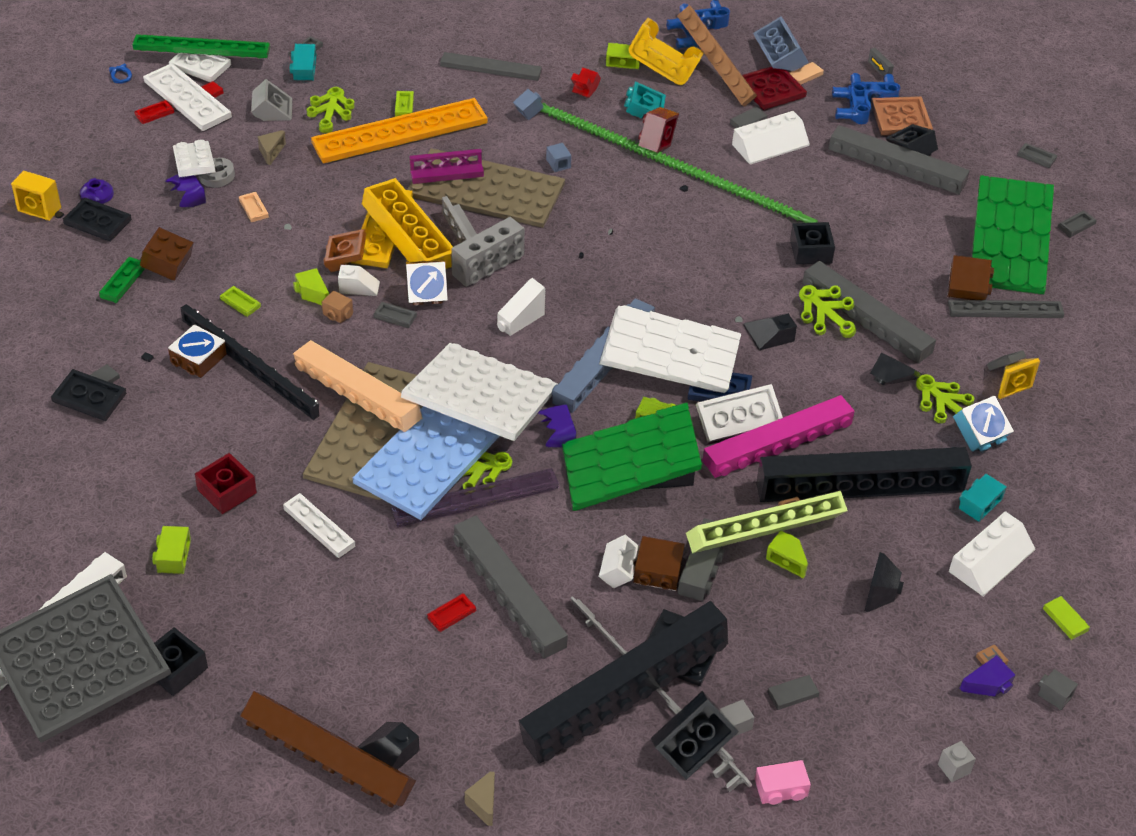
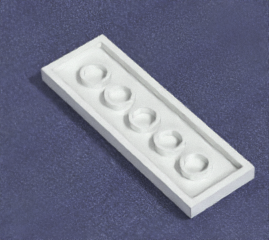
(187, 97)

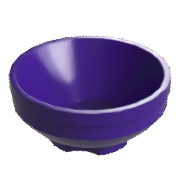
(99, 194)

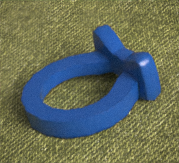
(123, 67)

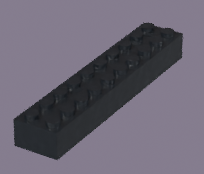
(863, 474)
(624, 682)

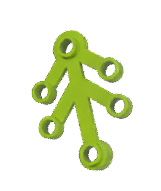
(333, 94)
(826, 307)
(927, 385)
(499, 462)

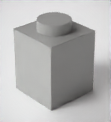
(739, 716)
(956, 761)

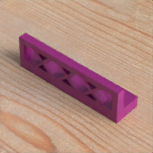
(446, 170)

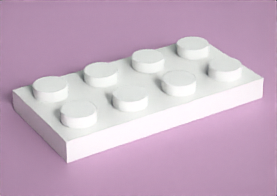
(193, 158)
(738, 412)

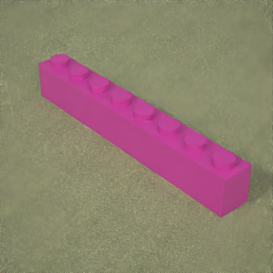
(778, 436)

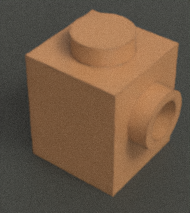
(337, 307)

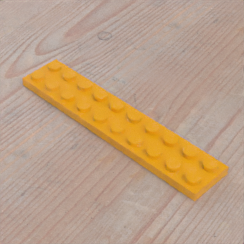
(398, 130)

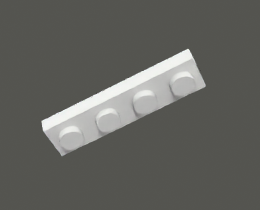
(319, 525)

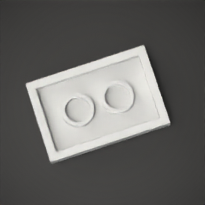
(201, 65)

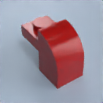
(585, 82)

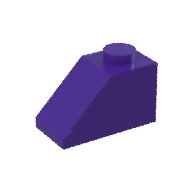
(989, 679)

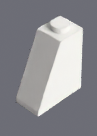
(522, 308)

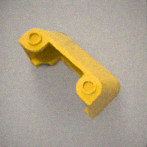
(661, 56)

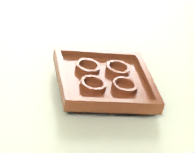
(898, 113)

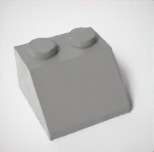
(271, 103)

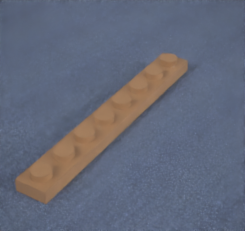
(717, 56)

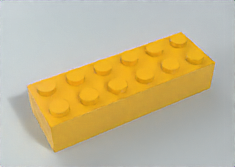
(406, 223)

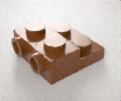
(344, 249)

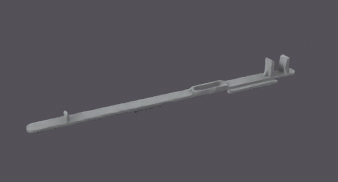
(727, 762)

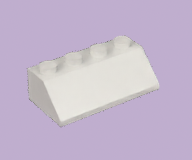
(770, 137)
(992, 554)

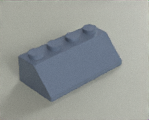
(780, 46)

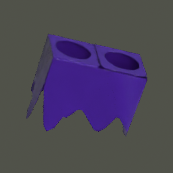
(194, 190)
(561, 423)

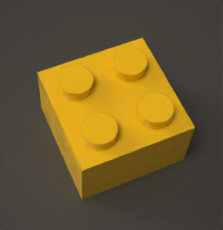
(36, 195)

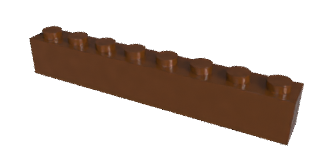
(329, 749)

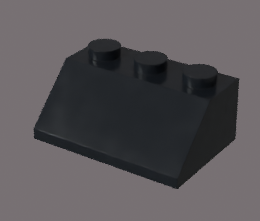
(694, 735)

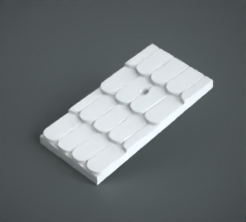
(671, 348)

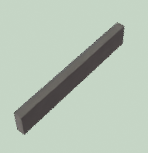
(491, 66)
(1005, 308)

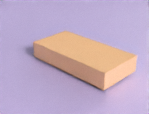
(807, 73)
(253, 207)

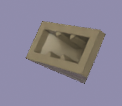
(271, 145)
(481, 798)

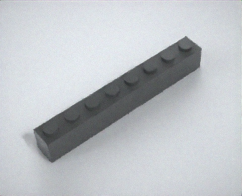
(899, 159)
(873, 314)
(510, 587)

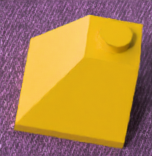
(1018, 377)

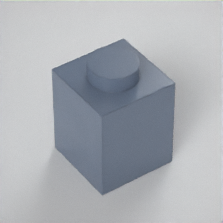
(528, 104)
(558, 157)

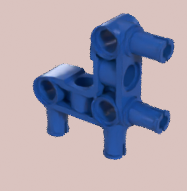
(713, 18)
(860, 96)

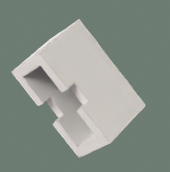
(618, 561)

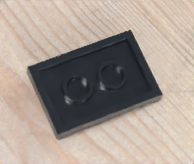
(97, 219)
(88, 395)

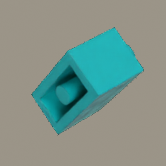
(304, 62)
(982, 497)

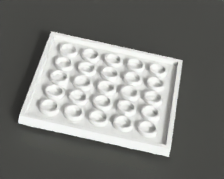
(480, 391)

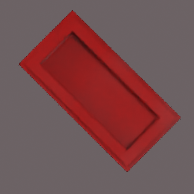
(154, 112)
(451, 612)

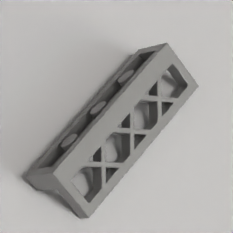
(457, 220)

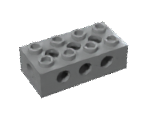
(488, 251)

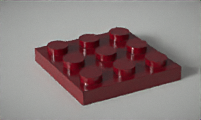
(774, 87)

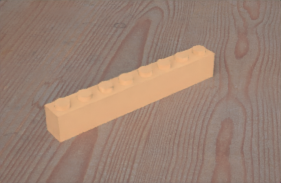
(357, 386)

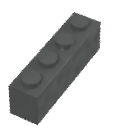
(699, 571)

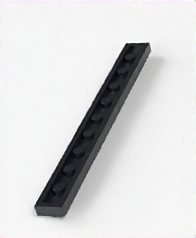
(255, 365)

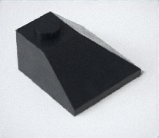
(916, 139)
(772, 331)
(892, 371)
(884, 584)
(392, 744)

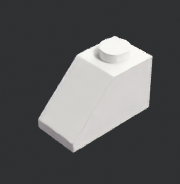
(357, 281)

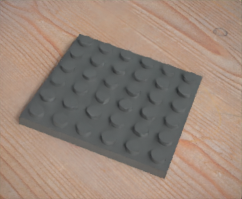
(78, 657)

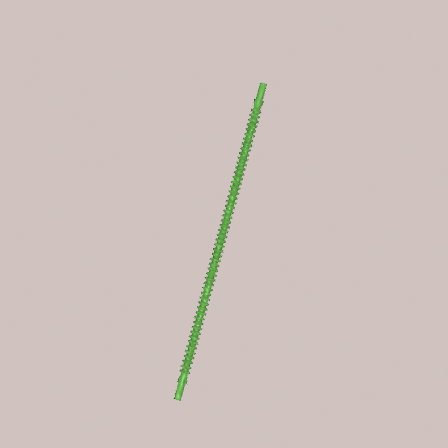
(667, 160)

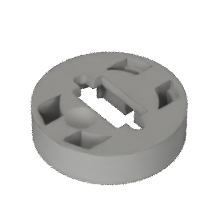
(223, 176)

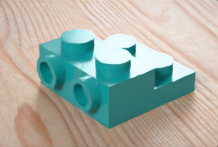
(642, 100)

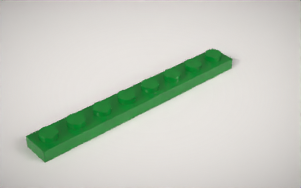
(201, 46)

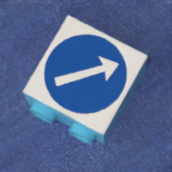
(983, 424)

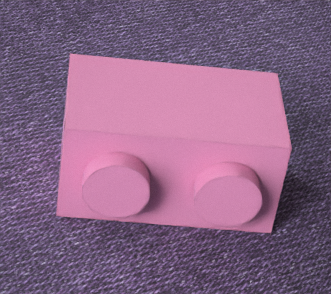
(782, 782)

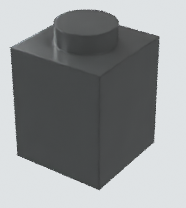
(1057, 689)

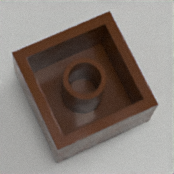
(166, 254)

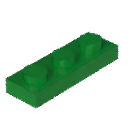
(121, 280)

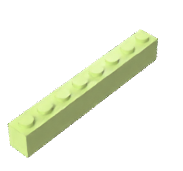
(766, 522)

